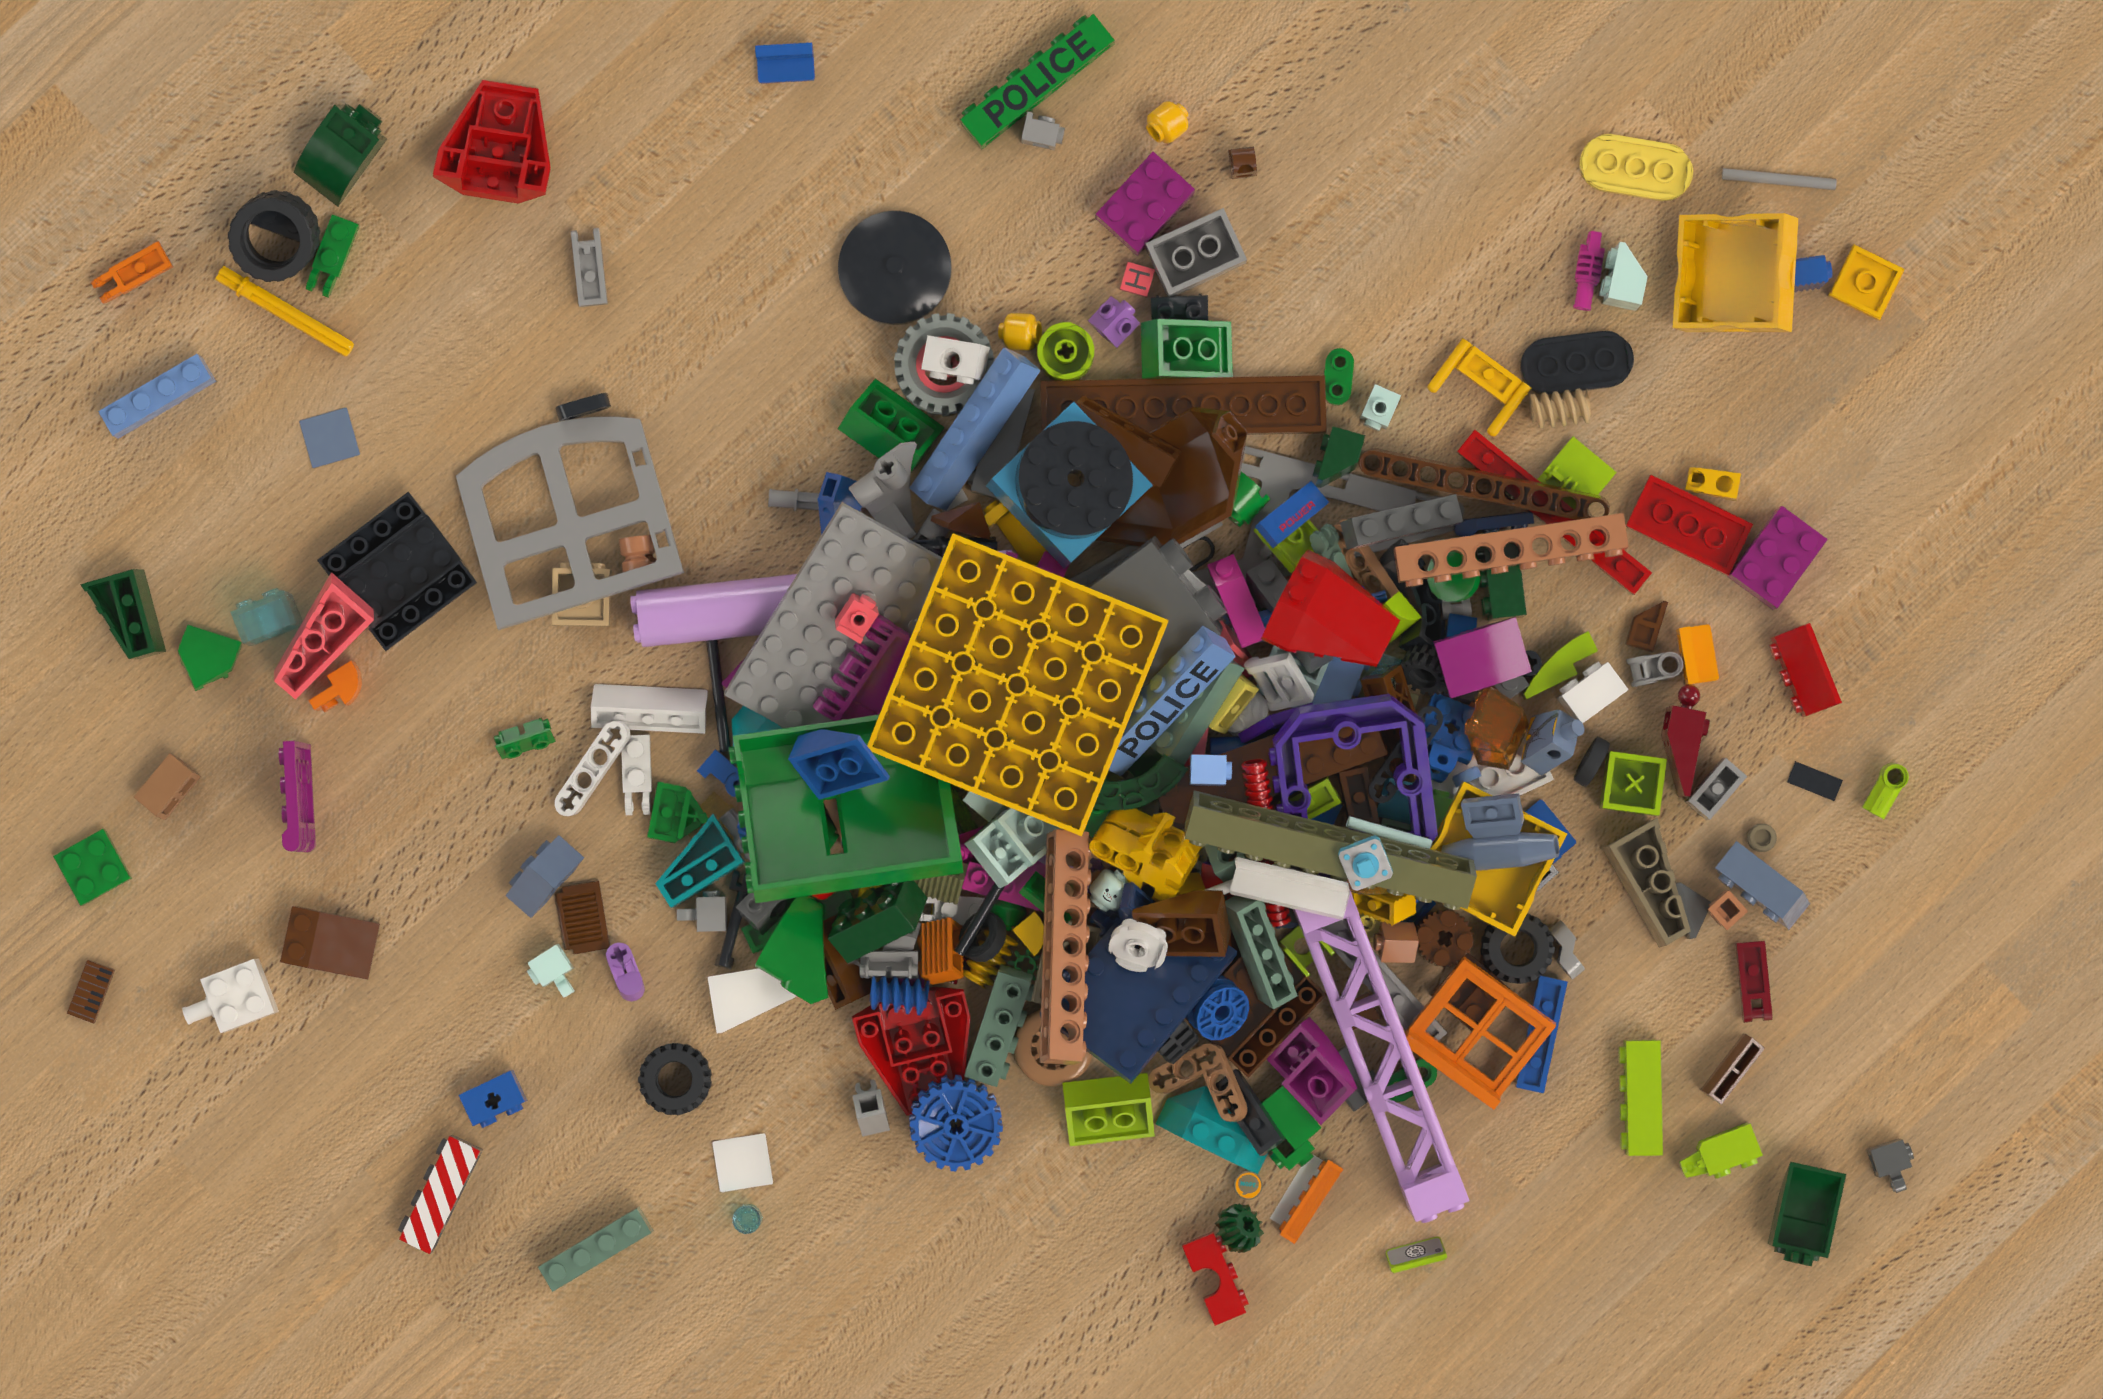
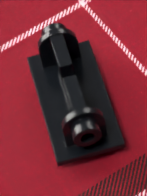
(1180, 307)

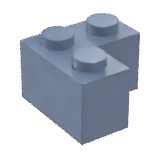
(543, 875)

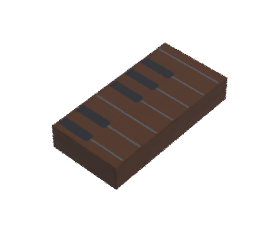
(91, 991)

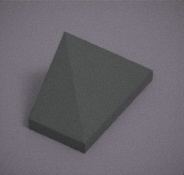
(1695, 908)

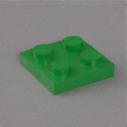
(92, 867)

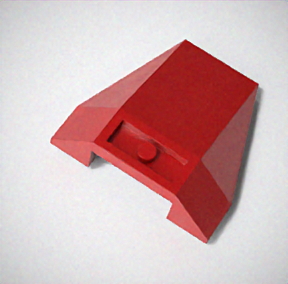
(914, 1048)

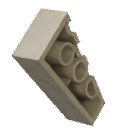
(1647, 877)

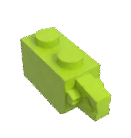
(1723, 1151)

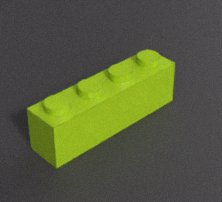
(1641, 1097)

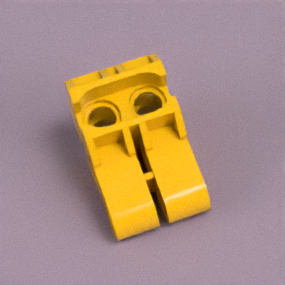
(1146, 850)

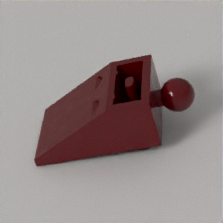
(1682, 738)

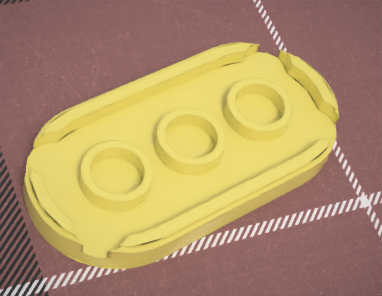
(1636, 167)

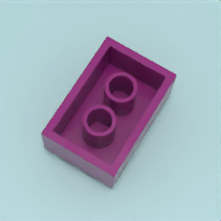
(1145, 203)
(1777, 557)

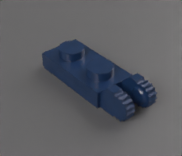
(1493, 523)

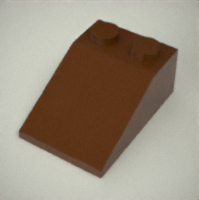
(1192, 921)
(330, 942)

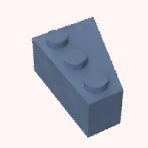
(1762, 885)

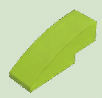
(1560, 665)

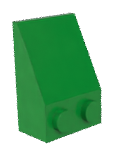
(1186, 349)

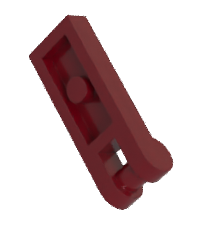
(1753, 980)

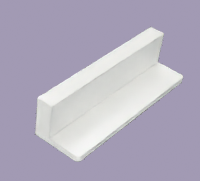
(650, 708)
(1290, 888)

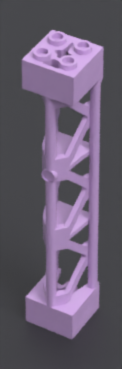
(1424, 1191)

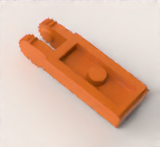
(134, 271)

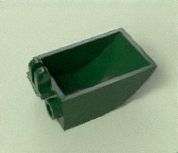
(340, 151)
(1806, 1213)

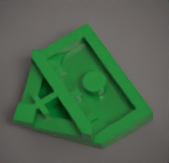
(207, 655)
(674, 813)

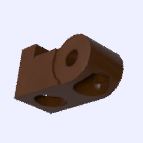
(1242, 162)

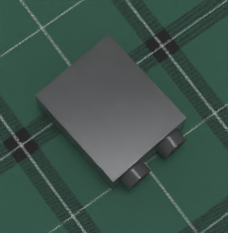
(1156, 583)

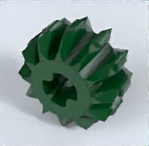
(1239, 1228)

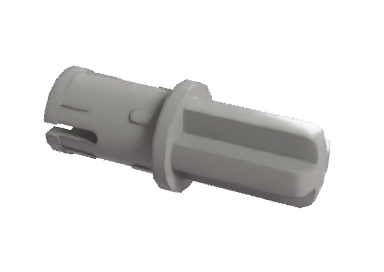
(793, 499)

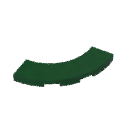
(1142, 788)

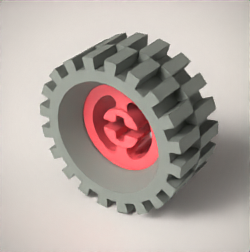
(909, 359)

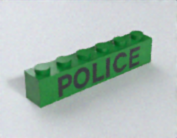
(1037, 81)

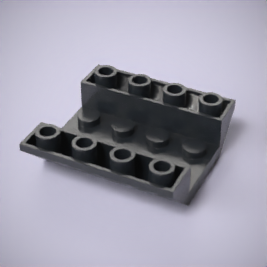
(399, 569)

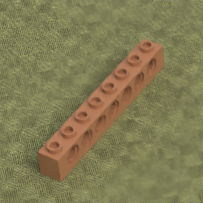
(1611, 527)
(1055, 959)

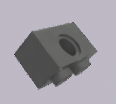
(764, 914)

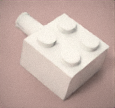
(234, 997)

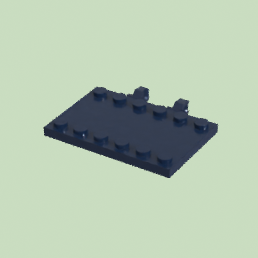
(1138, 1011)

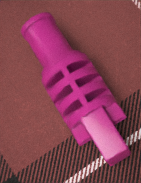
(1588, 270)

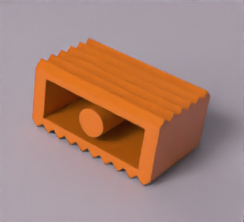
(937, 945)

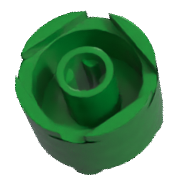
(1247, 502)

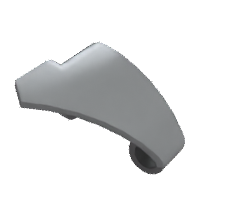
(887, 490)

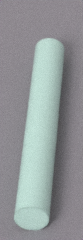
(1386, 832)

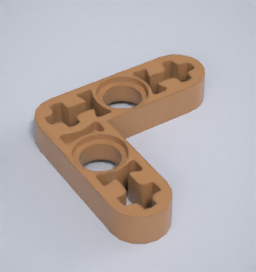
(1210, 1072)

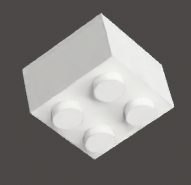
(1591, 693)

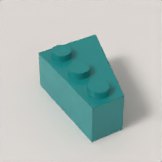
(700, 864)

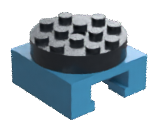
(1051, 509)

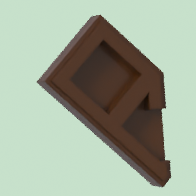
(1646, 627)

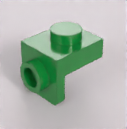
(1299, 1156)

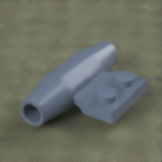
(1497, 837)

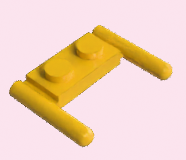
(1488, 376)

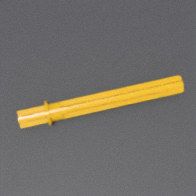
(284, 311)

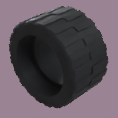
(254, 263)

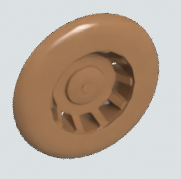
(1035, 1071)

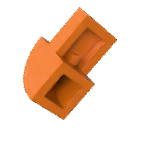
(345, 685)

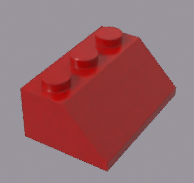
(1804, 670)

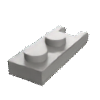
(589, 270)

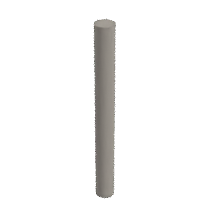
(1779, 179)

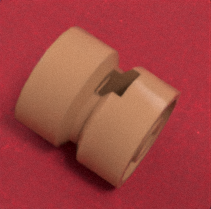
(637, 552)

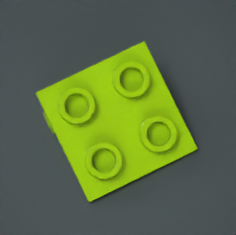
(1577, 470)

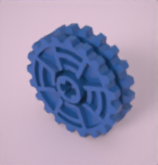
(955, 1145)

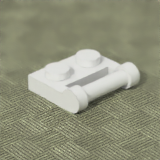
(1285, 677)

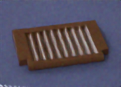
(582, 918)

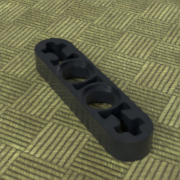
(1396, 752)

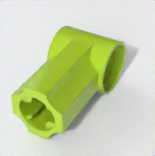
(1884, 793)

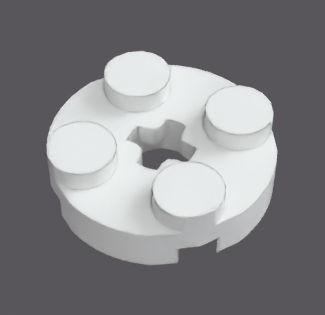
(1136, 933)

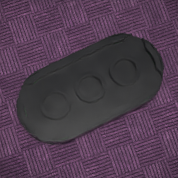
(1577, 362)

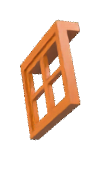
(1453, 1063)

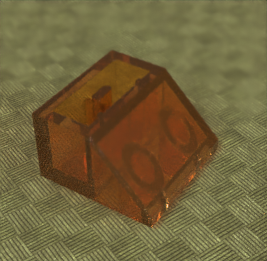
(1496, 729)

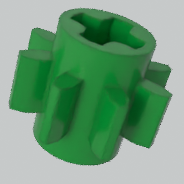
(1031, 960)

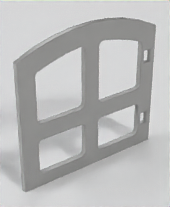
(570, 529)

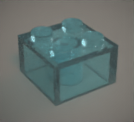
(266, 617)

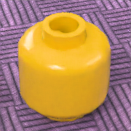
(1167, 122)
(1020, 331)

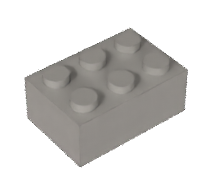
(1196, 253)

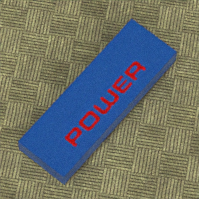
(1292, 514)

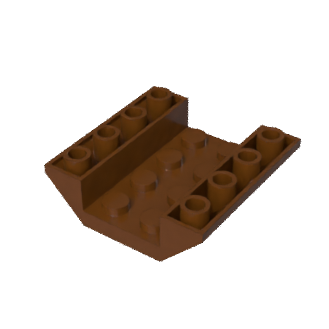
(1265, 1026)

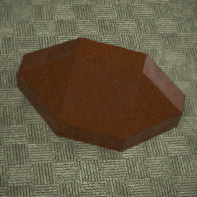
(1199, 486)

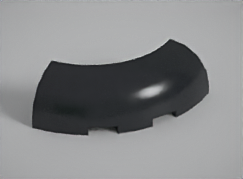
(1423, 600)

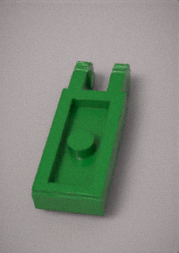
(332, 253)

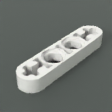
(589, 766)

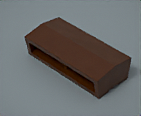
(1728, 1065)

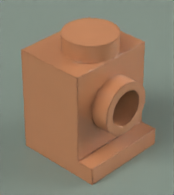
(1726, 909)

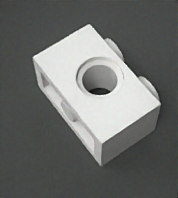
(941, 350)

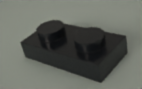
(276, 223)

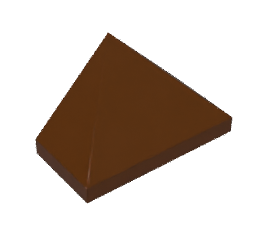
(964, 519)

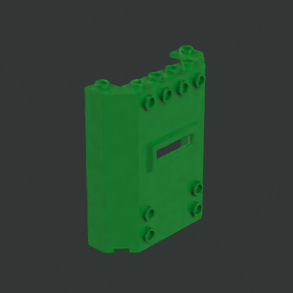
(887, 829)

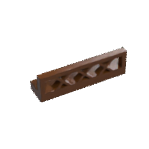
(1380, 685)

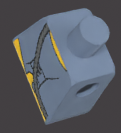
(1550, 740)

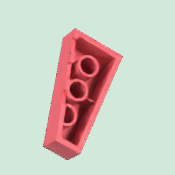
(324, 634)

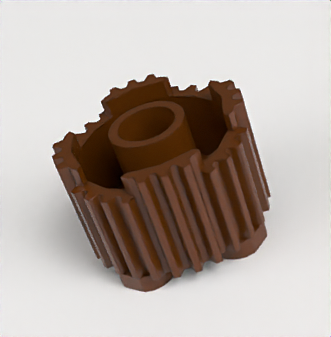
(1460, 940)

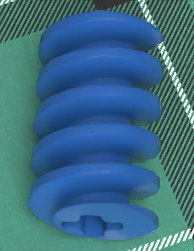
(899, 995)

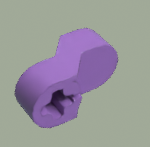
(629, 984)

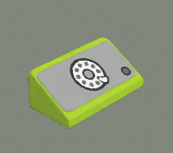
(1416, 1254)

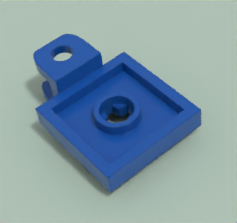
(1448, 748)

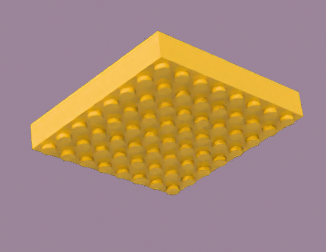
(1017, 684)

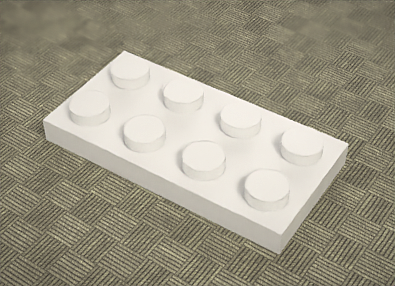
(1498, 781)

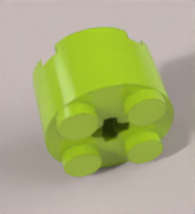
(1075, 339)

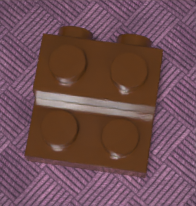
(1471, 998)

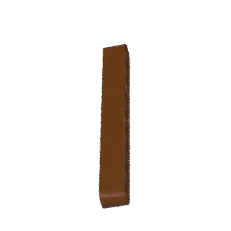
(1470, 488)

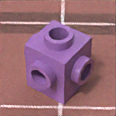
(1114, 321)

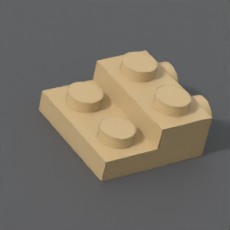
(589, 614)

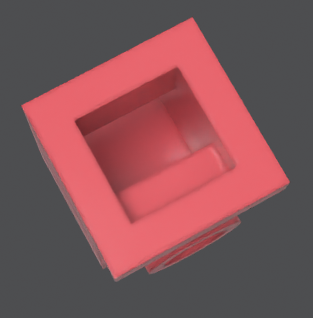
(856, 606)

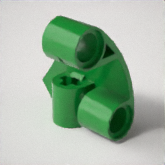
(797, 951)

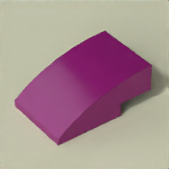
(1482, 657)
(1313, 1070)

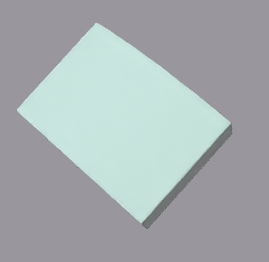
(1009, 844)

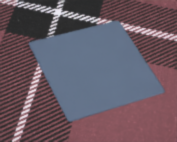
(329, 437)

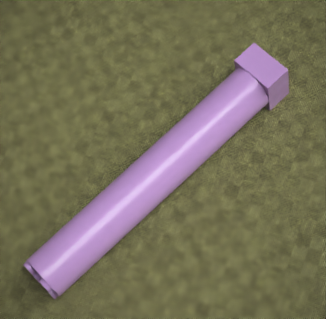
(707, 610)

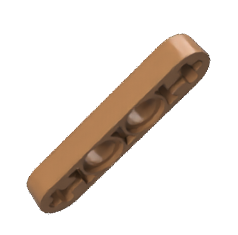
(1370, 567)

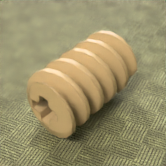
(1560, 408)

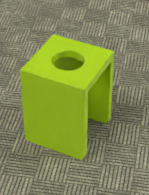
(1301, 961)

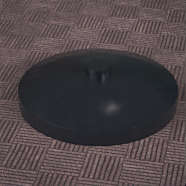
(894, 267)

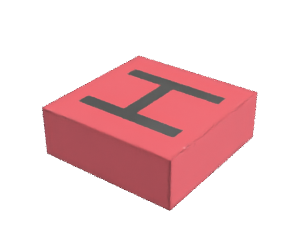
(1137, 279)

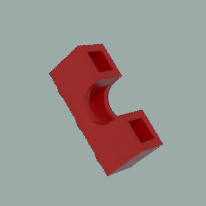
(1226, 1300)

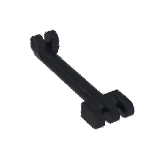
(724, 958)

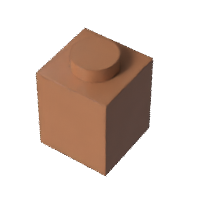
(1396, 942)

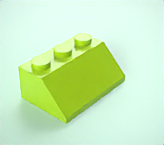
(1108, 1110)

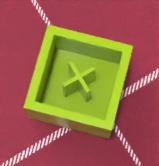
(1633, 783)

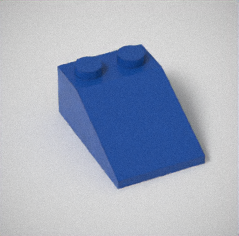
(835, 762)

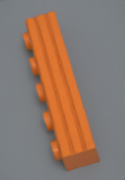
(1310, 1200)

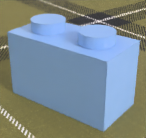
(1209, 770)

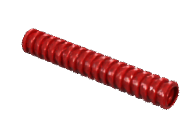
(1259, 796)

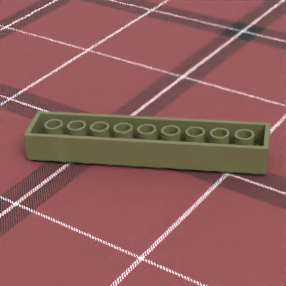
(1316, 846)

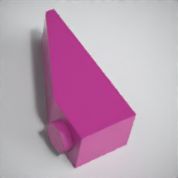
(1237, 599)

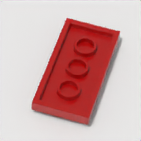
(1689, 525)

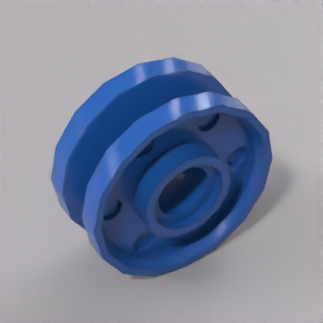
(1220, 1010)

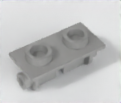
(889, 964)

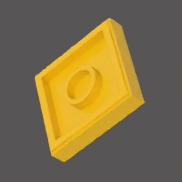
(1866, 282)

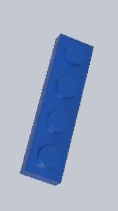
(1548, 1000)

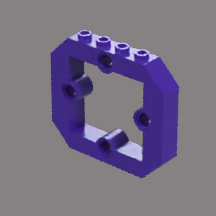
(1364, 716)

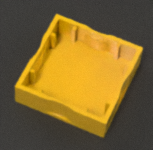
(1735, 273)
(1503, 894)

